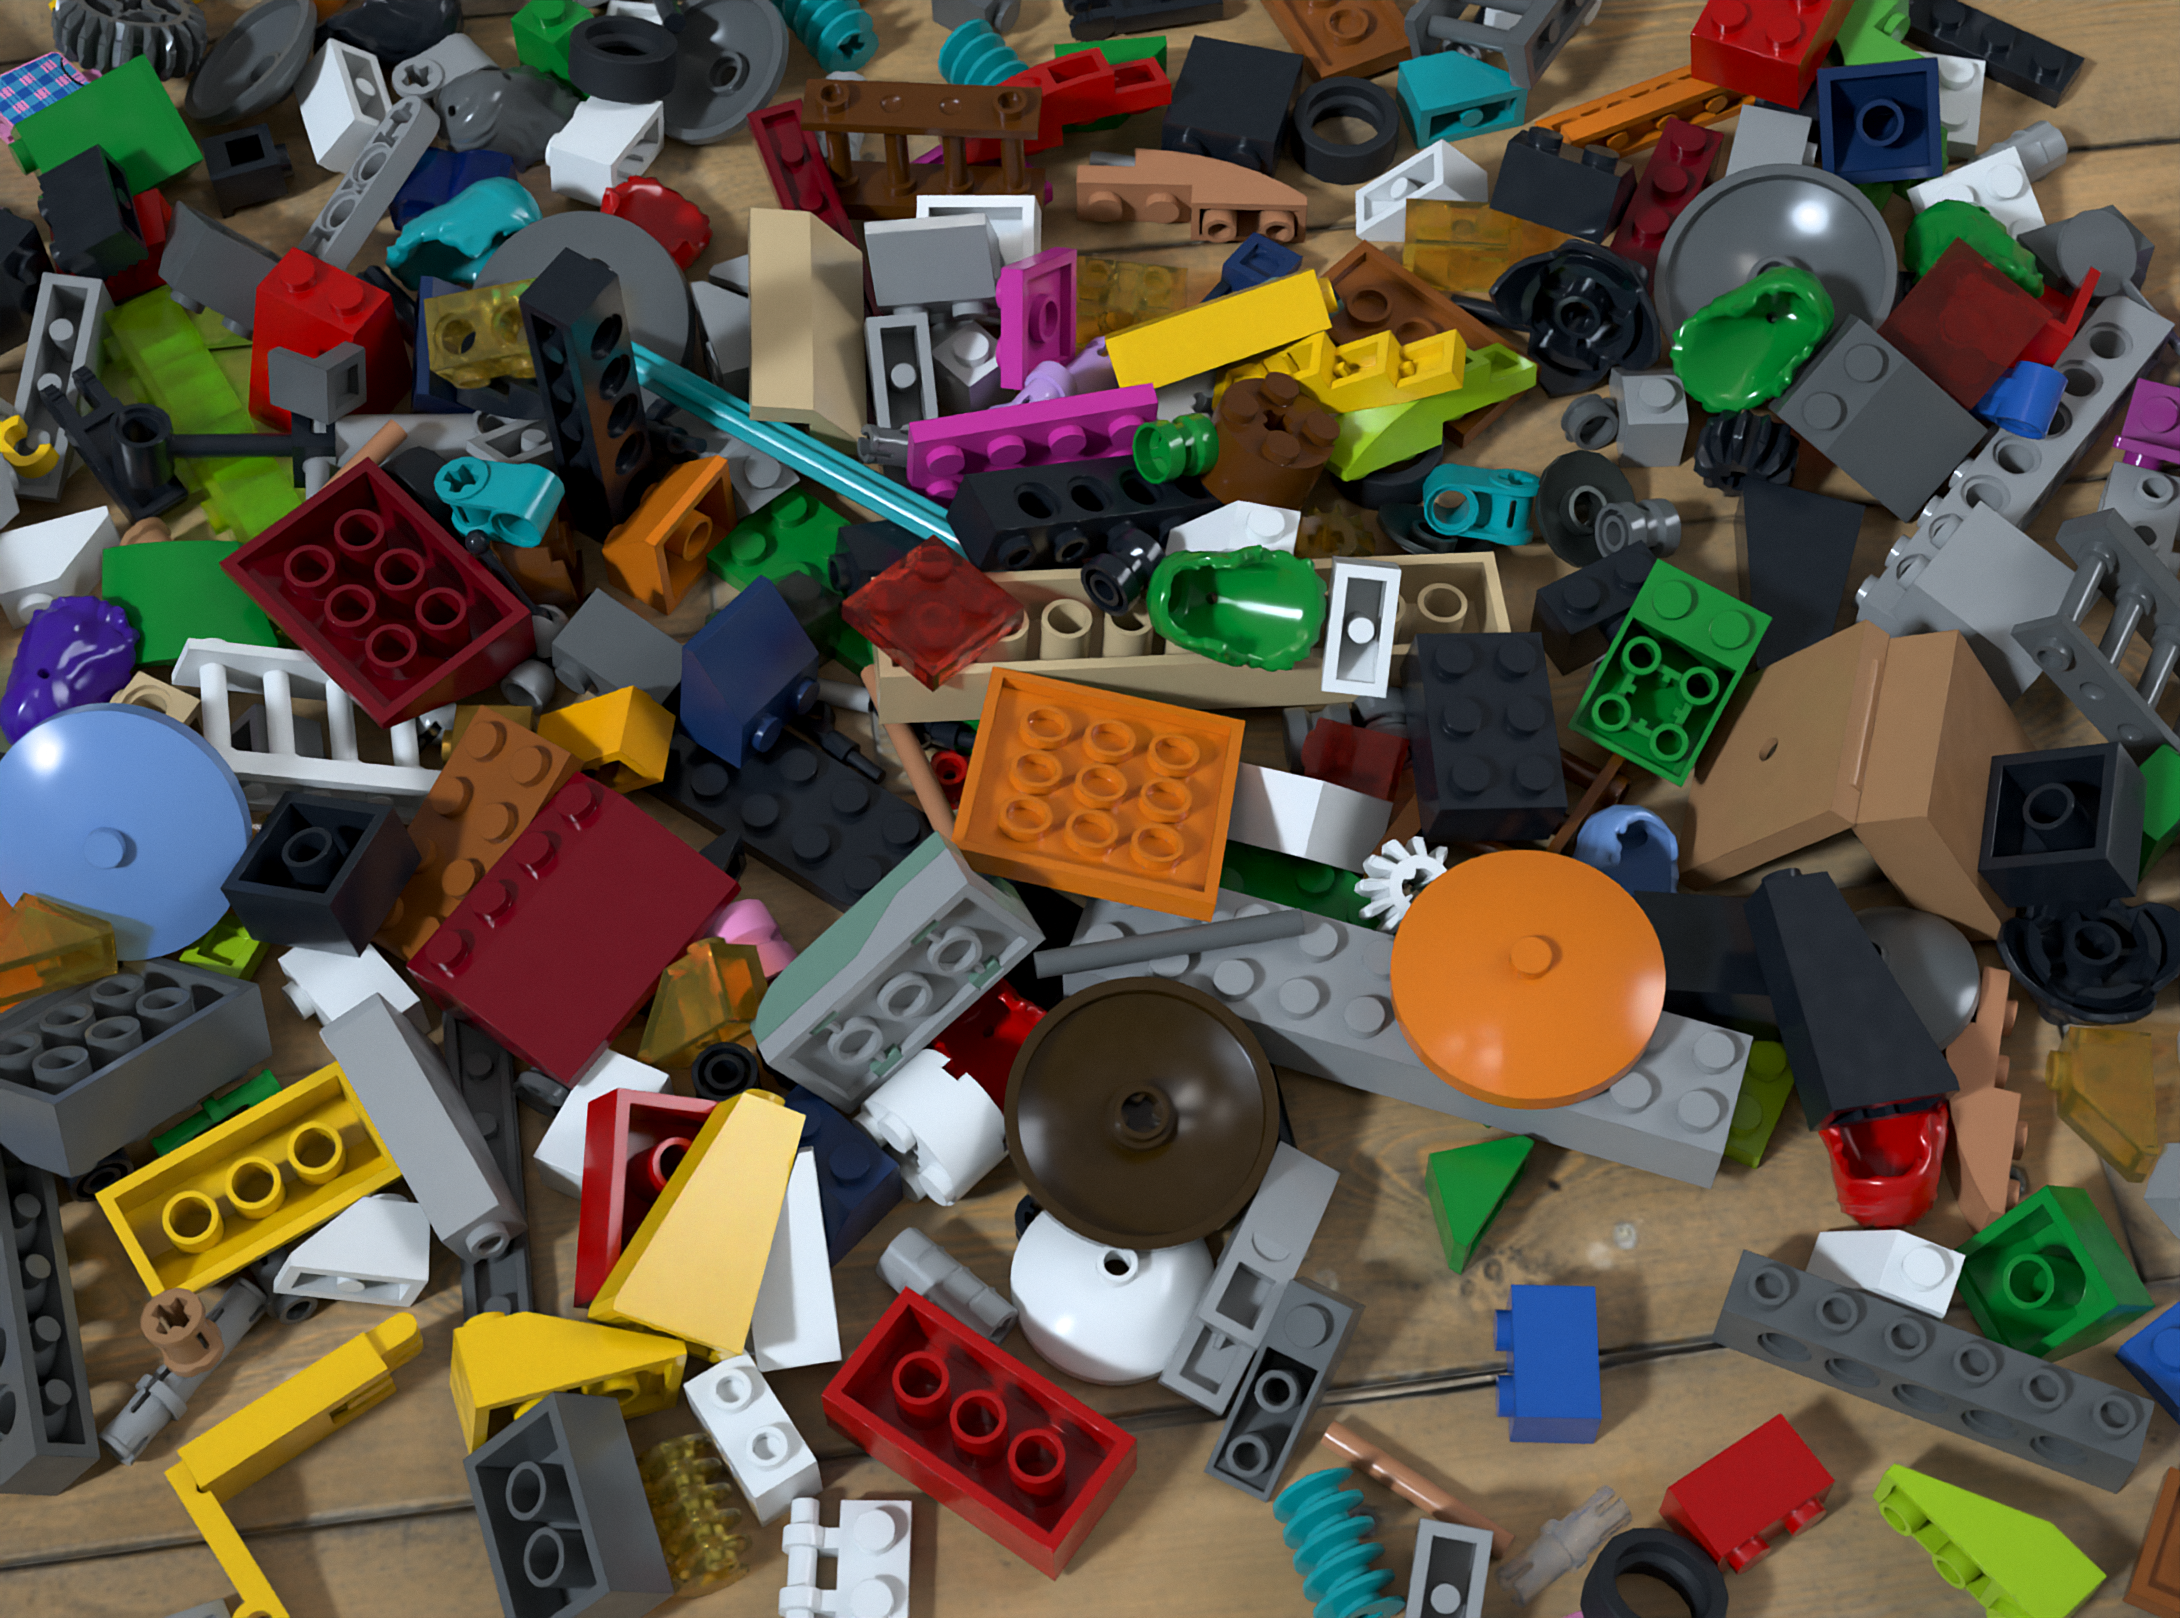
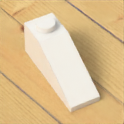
(795, 1304)

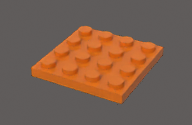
(1099, 794)

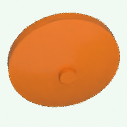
(1527, 979)

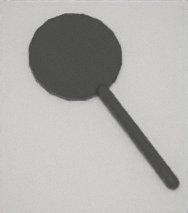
(2106, 244)

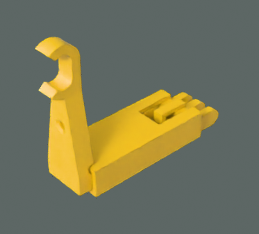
(278, 1430)

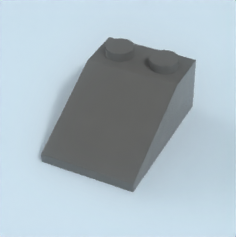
(1878, 417)

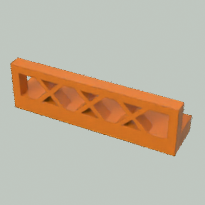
(1638, 114)

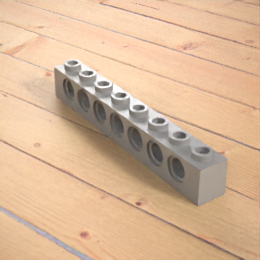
(2021, 473)

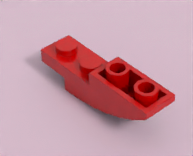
(1078, 92)

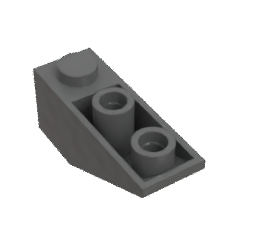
(1284, 1386)

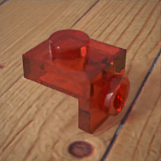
(1354, 758)

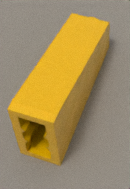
(1221, 330)
(709, 1233)

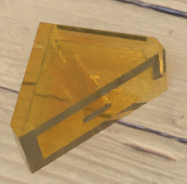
(51, 949)

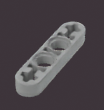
(372, 182)

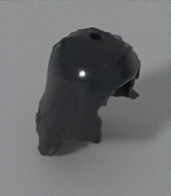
(393, 28)

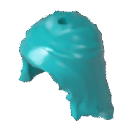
(461, 234)

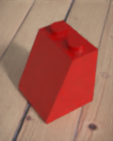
(310, 311)

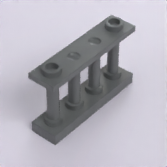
(1526, 47)
(2145, 600)

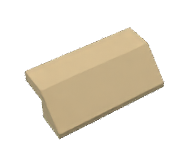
(806, 327)

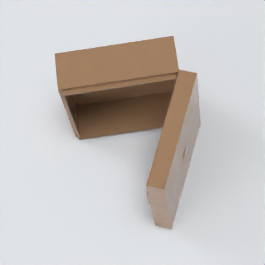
(1866, 741)

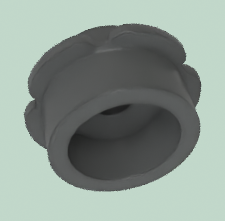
(1590, 421)

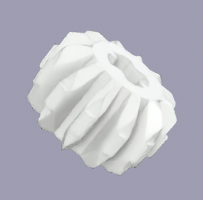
(1389, 874)

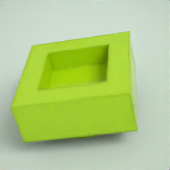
(226, 950)

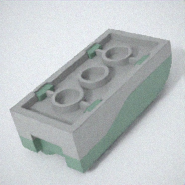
(892, 974)

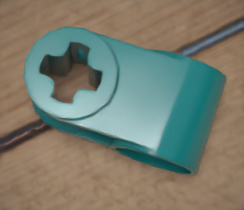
(500, 498)
(1486, 505)

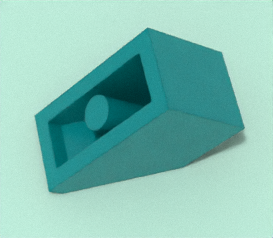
(1456, 98)

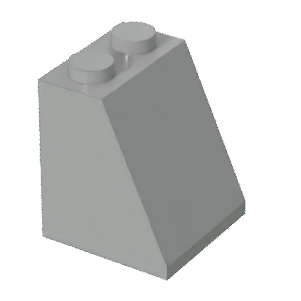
(1984, 585)

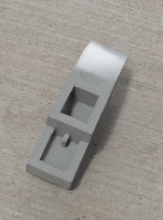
(1250, 1279)

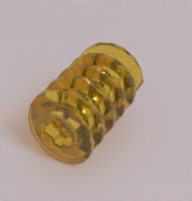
(687, 1516)

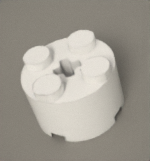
(935, 1128)

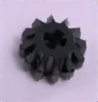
(1742, 447)

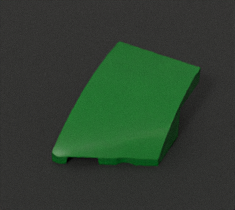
(181, 594)

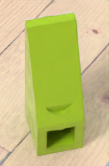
(1995, 1552)

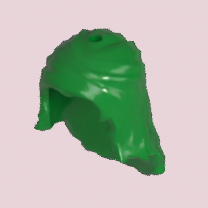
(1945, 220)
(1739, 359)
(1264, 609)

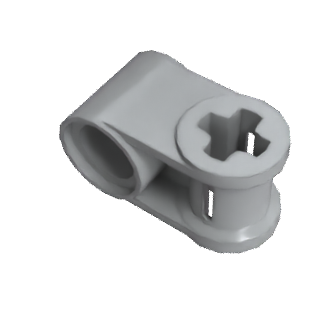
(439, 66)

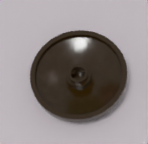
(1141, 1114)

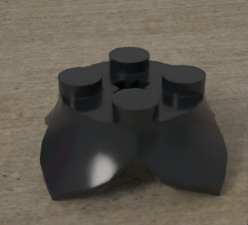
(1565, 337)
(2128, 959)

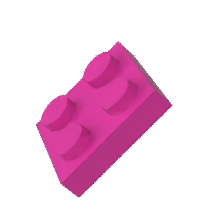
(1036, 314)

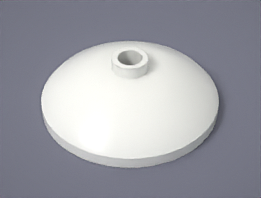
(1098, 1322)

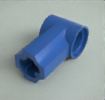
(2023, 399)

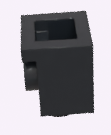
(246, 167)

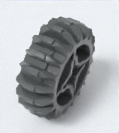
(115, 31)

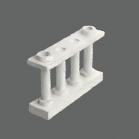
(266, 776)

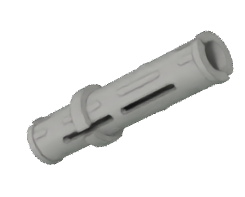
(164, 1393)

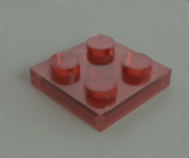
(1964, 323)
(933, 612)

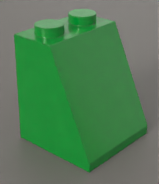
(125, 115)

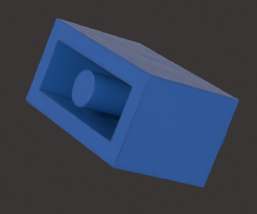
(1550, 1364)

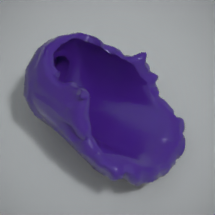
(67, 659)

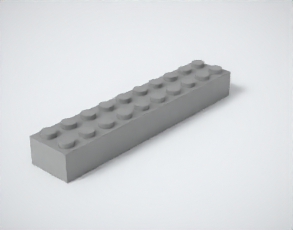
(1329, 1013)

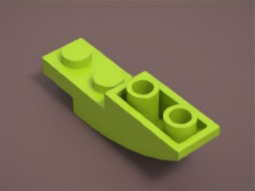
(1401, 431)

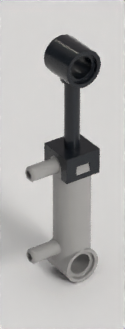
(147, 447)

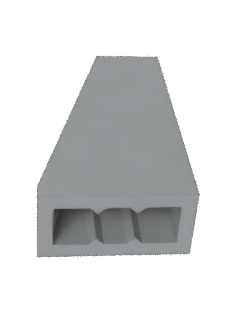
(426, 1127)

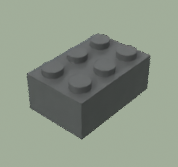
(568, 1514)

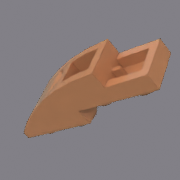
(1177, 187)
(1982, 1114)

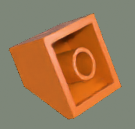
(667, 538)

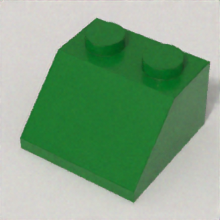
(2050, 1277)

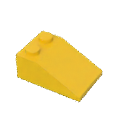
(518, 1359)

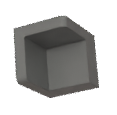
(319, 386)

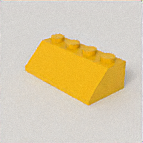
(250, 1184)

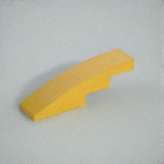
(1359, 373)

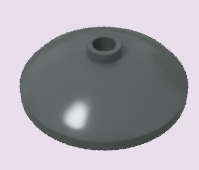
(253, 62)
(725, 68)
(1929, 964)

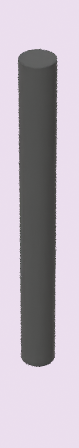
(1168, 943)

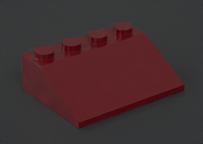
(383, 598)
(572, 930)

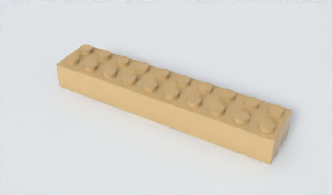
(1081, 644)

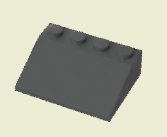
(121, 1057)

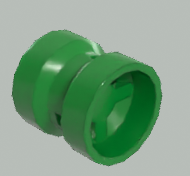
(1186, 447)

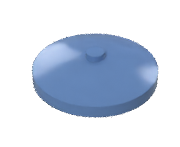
(122, 823)

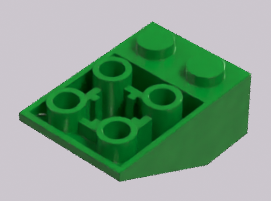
(1669, 672)

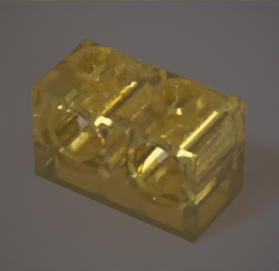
(495, 318)

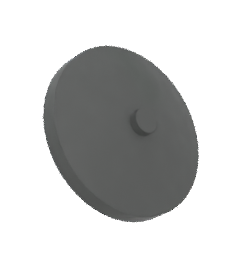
(1777, 219)
(651, 281)

